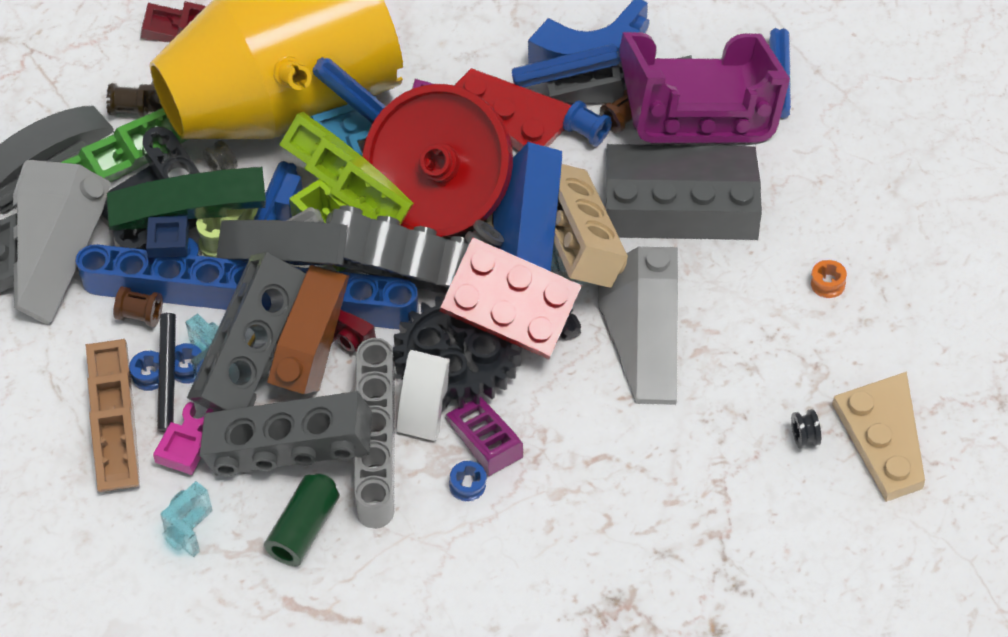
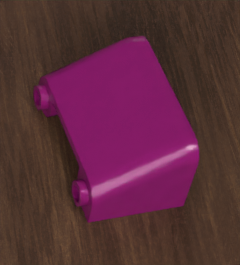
(704, 98)

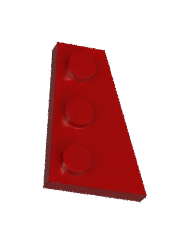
(524, 112)

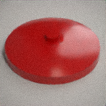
(444, 155)

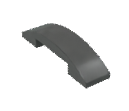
(50, 137)

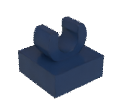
(167, 236)

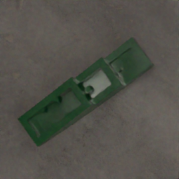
(186, 195)

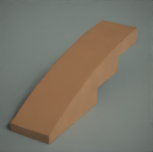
(112, 416)

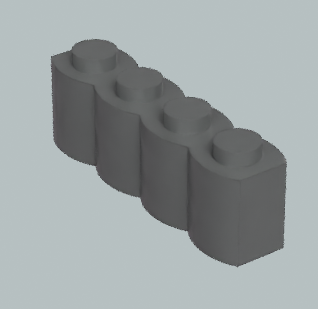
(394, 251)

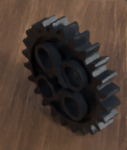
(470, 348)

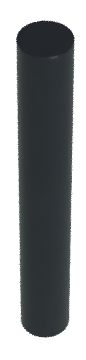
(166, 376)

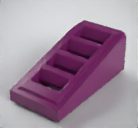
(498, 457)

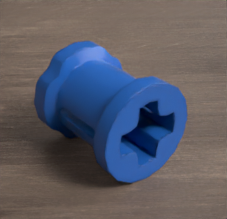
(587, 123)

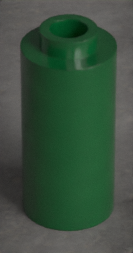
(302, 519)

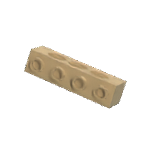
(585, 232)

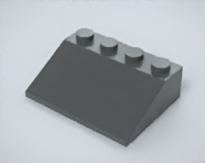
(683, 191)

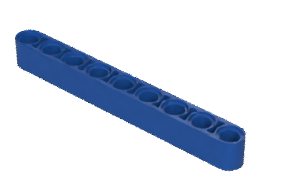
(187, 283)

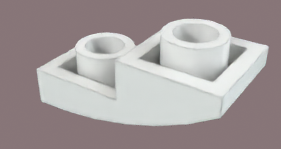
(422, 395)

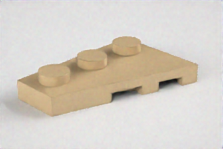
(884, 433)

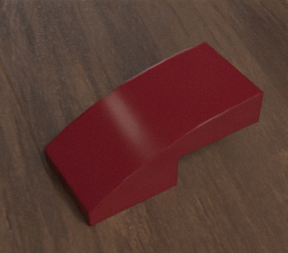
(166, 23)

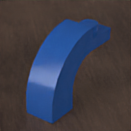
(557, 40)

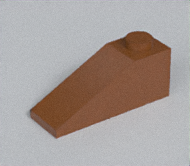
(309, 332)

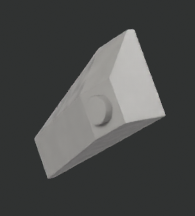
(54, 221)
(644, 321)

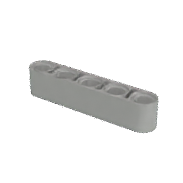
(376, 482)

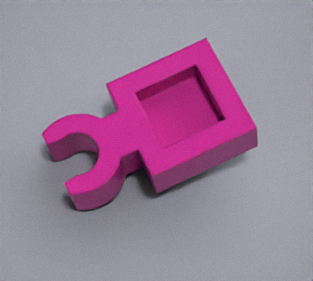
(182, 443)

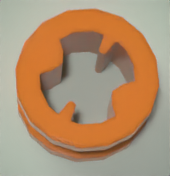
(828, 289)

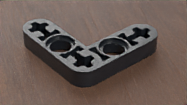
(177, 159)

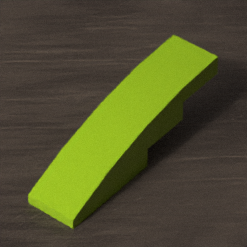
(344, 170)

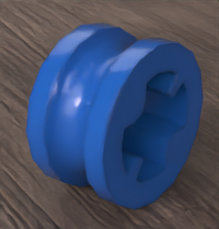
(183, 352)
(141, 361)
(457, 476)

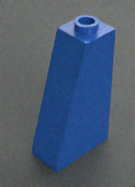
(530, 205)

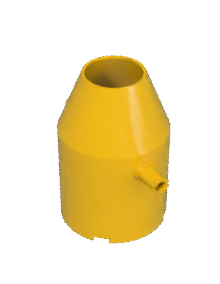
(250, 64)

